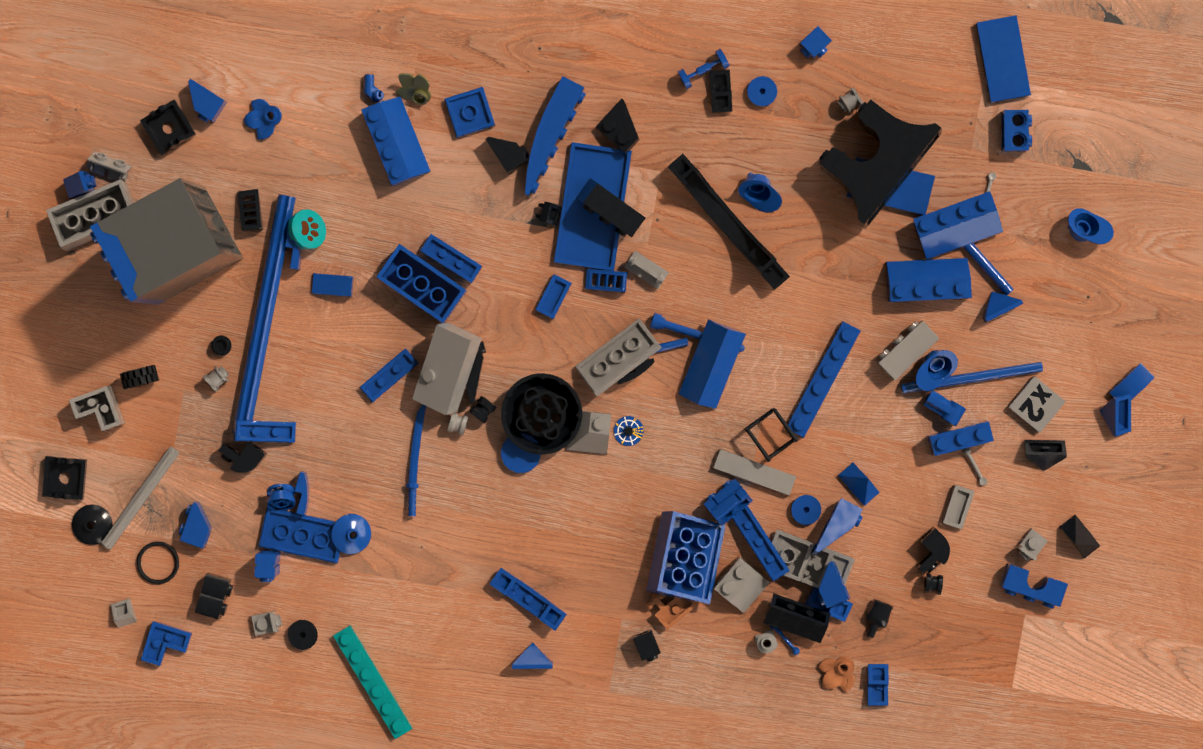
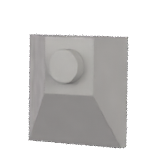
(592, 434)

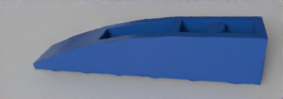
(551, 128)

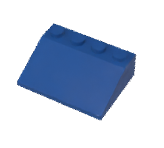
(685, 557)

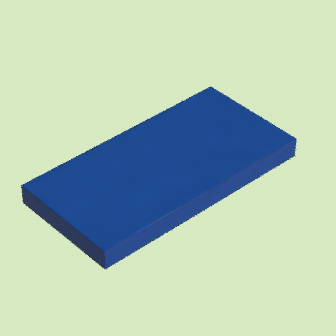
(1003, 59)
(912, 194)
(299, 535)

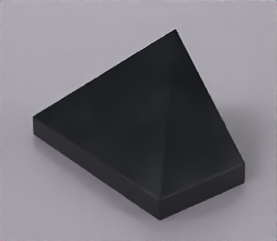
(1045, 452)
(1079, 536)

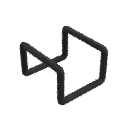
(769, 457)

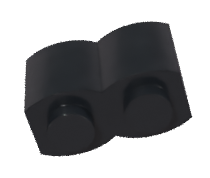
(213, 596)

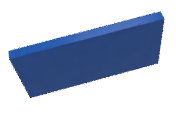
(581, 235)

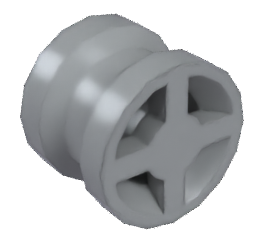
(458, 424)

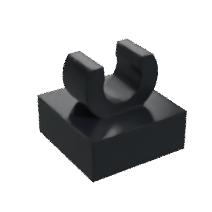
(550, 213)

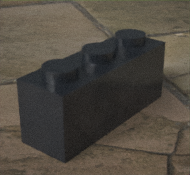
(797, 618)

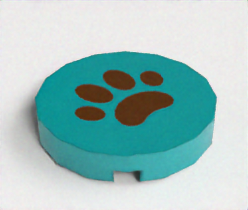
(307, 229)

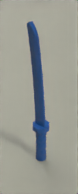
(412, 485)

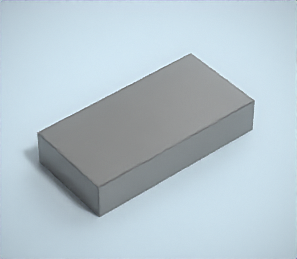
(958, 506)

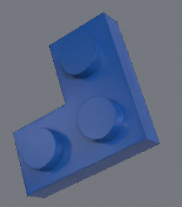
(160, 638)

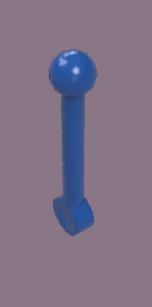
(795, 650)

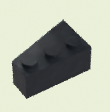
(610, 208)

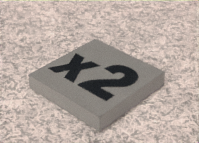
(1036, 404)

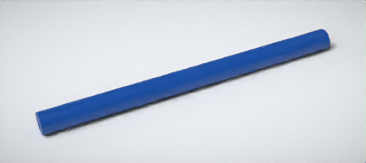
(980, 376)

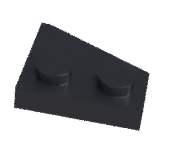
(619, 127)

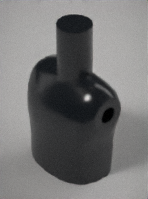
(877, 616)

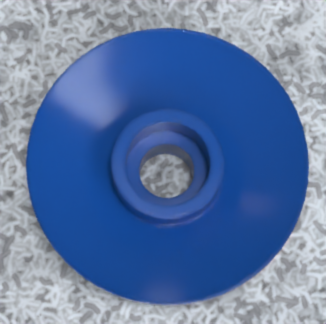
(342, 529)

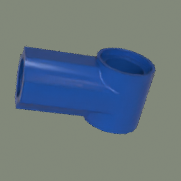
(948, 410)

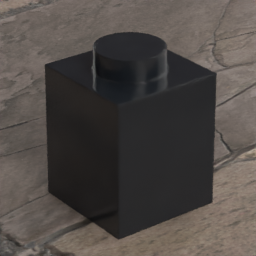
(647, 645)

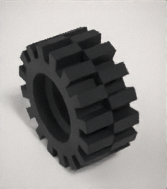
(139, 377)

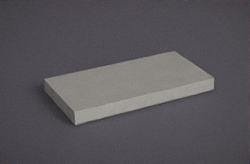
(618, 357)

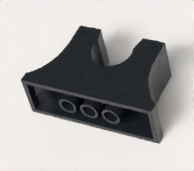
(877, 179)

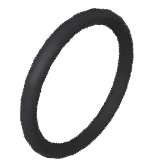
(158, 544)

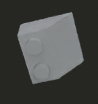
(741, 584)

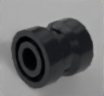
(483, 409)

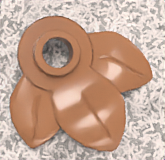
(835, 675)

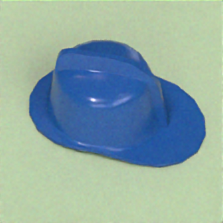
(760, 193)
(1089, 227)
(936, 369)

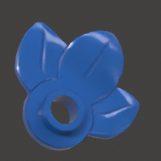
(260, 119)

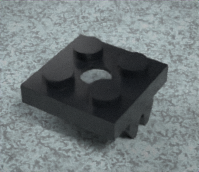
(154, 127)
(54, 487)

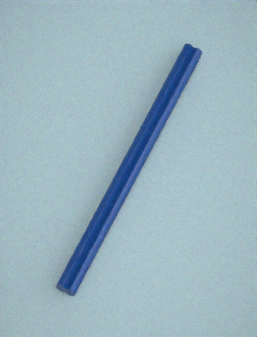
(265, 309)

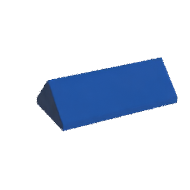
(711, 364)

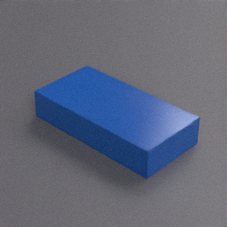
(553, 296)

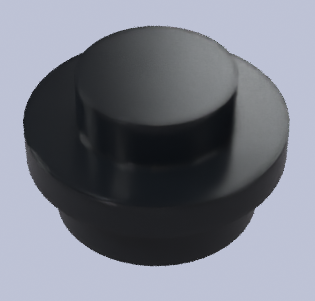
(221, 345)

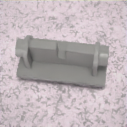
(100, 163)
(646, 270)

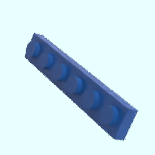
(823, 378)

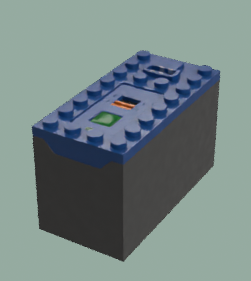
(165, 242)

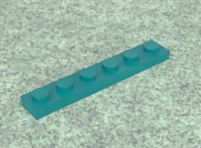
(373, 681)

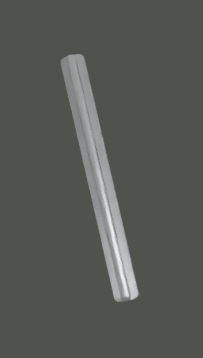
(140, 498)

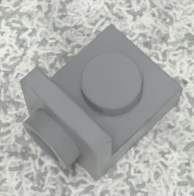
(1031, 545)
(266, 622)

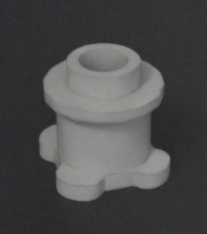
(850, 101)
(216, 378)
(768, 635)

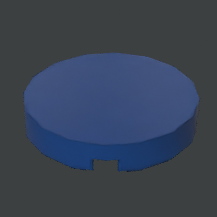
(518, 459)

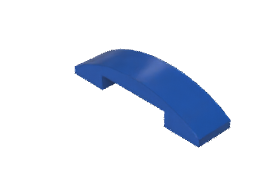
(528, 598)

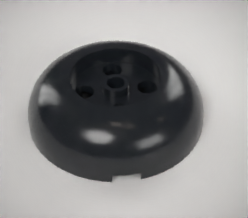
(563, 401)

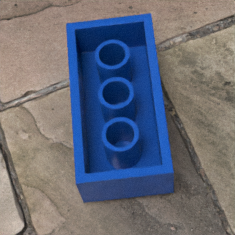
(421, 283)

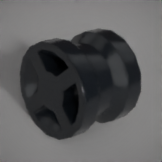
(933, 584)

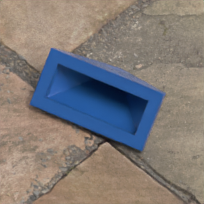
(999, 304)
(1118, 414)
(858, 483)
(532, 659)

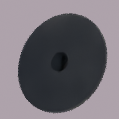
(302, 634)

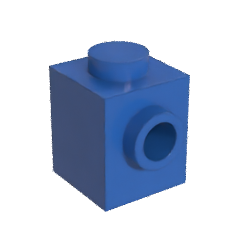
(815, 44)

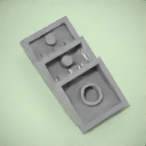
(803, 565)

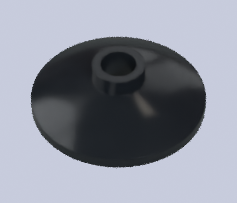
(101, 520)

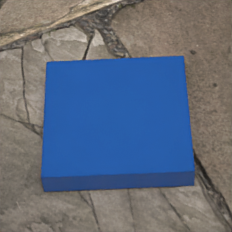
(469, 112)

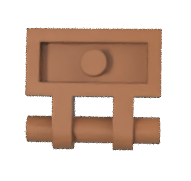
(672, 611)

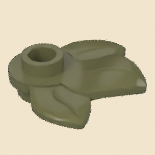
(414, 88)

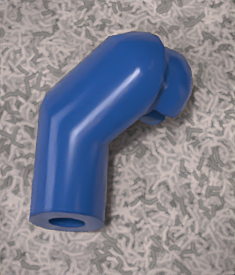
(370, 90)

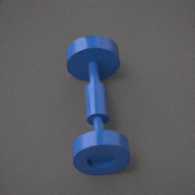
(703, 68)

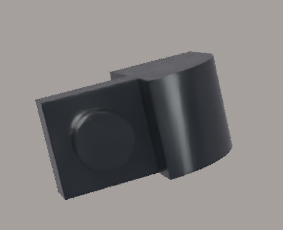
(246, 461)
(938, 548)

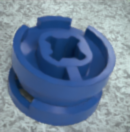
(280, 497)

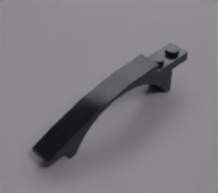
(727, 221)

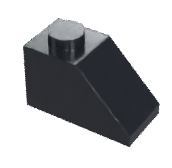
(508, 153)

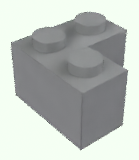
(102, 403)

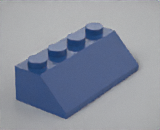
(396, 140)
(958, 225)
(928, 280)

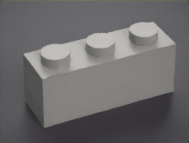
(907, 349)

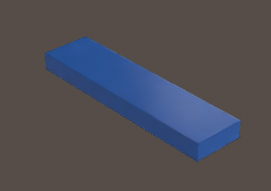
(760, 544)

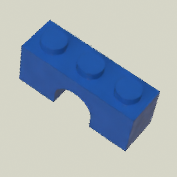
(960, 438)
(1050, 592)

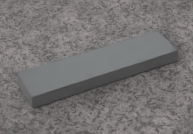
(754, 472)

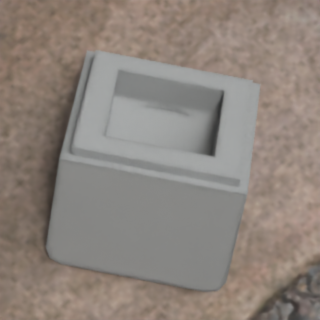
(123, 613)

